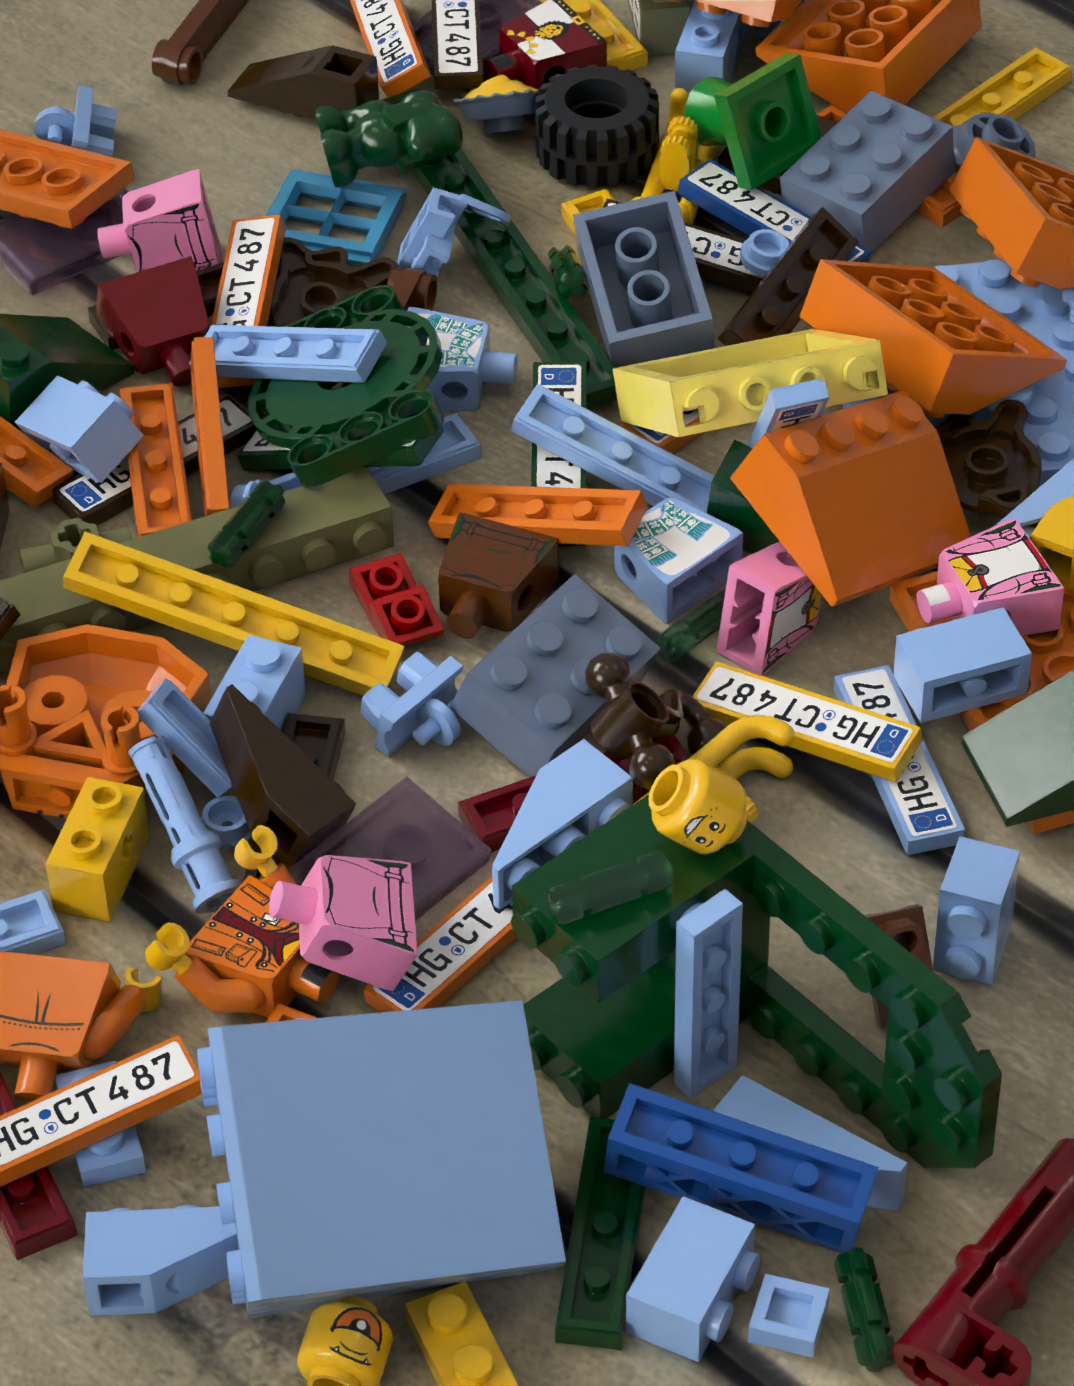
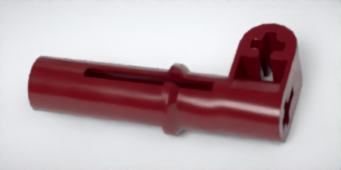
(990, 1283)

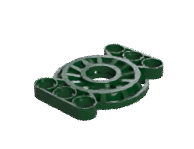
(391, 406)

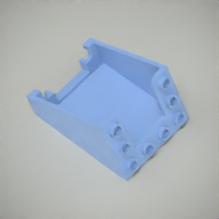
(379, 1154)

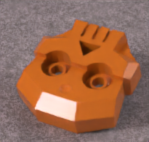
(97, 685)

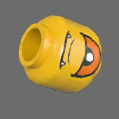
(345, 1344)

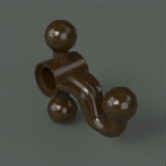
(641, 718)

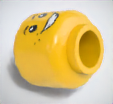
(698, 806)

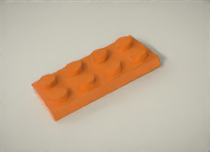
(56, 180)

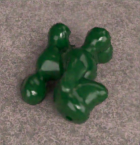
(388, 135)

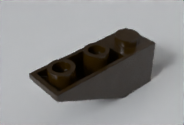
(309, 81)
(276, 779)

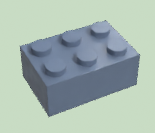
(872, 168)
(644, 280)
(532, 686)

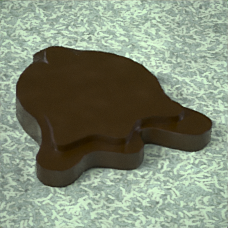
(320, 279)
(991, 459)

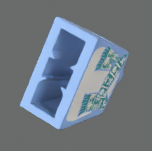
(466, 361)
(677, 557)

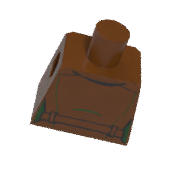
(494, 575)

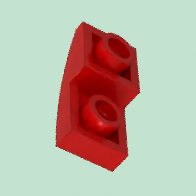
(394, 602)

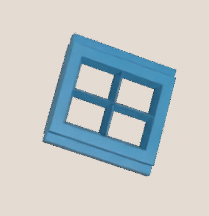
(362, 194)

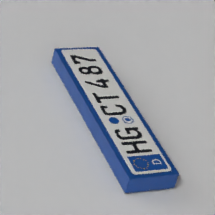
(748, 210)

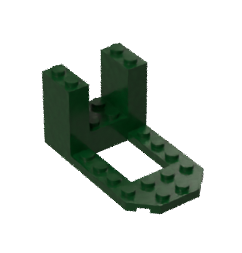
(616, 995)

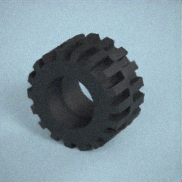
(597, 126)

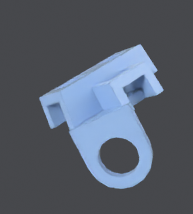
(432, 232)

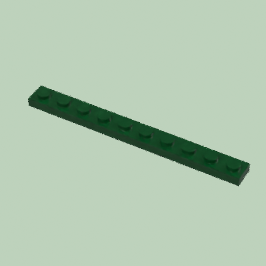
(519, 277)

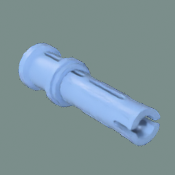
(195, 848)

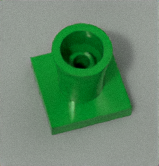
(761, 118)

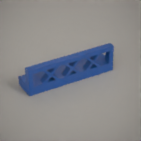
(739, 1168)

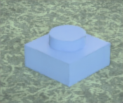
(788, 1315)

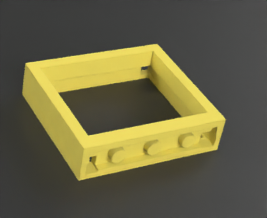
(735, 380)

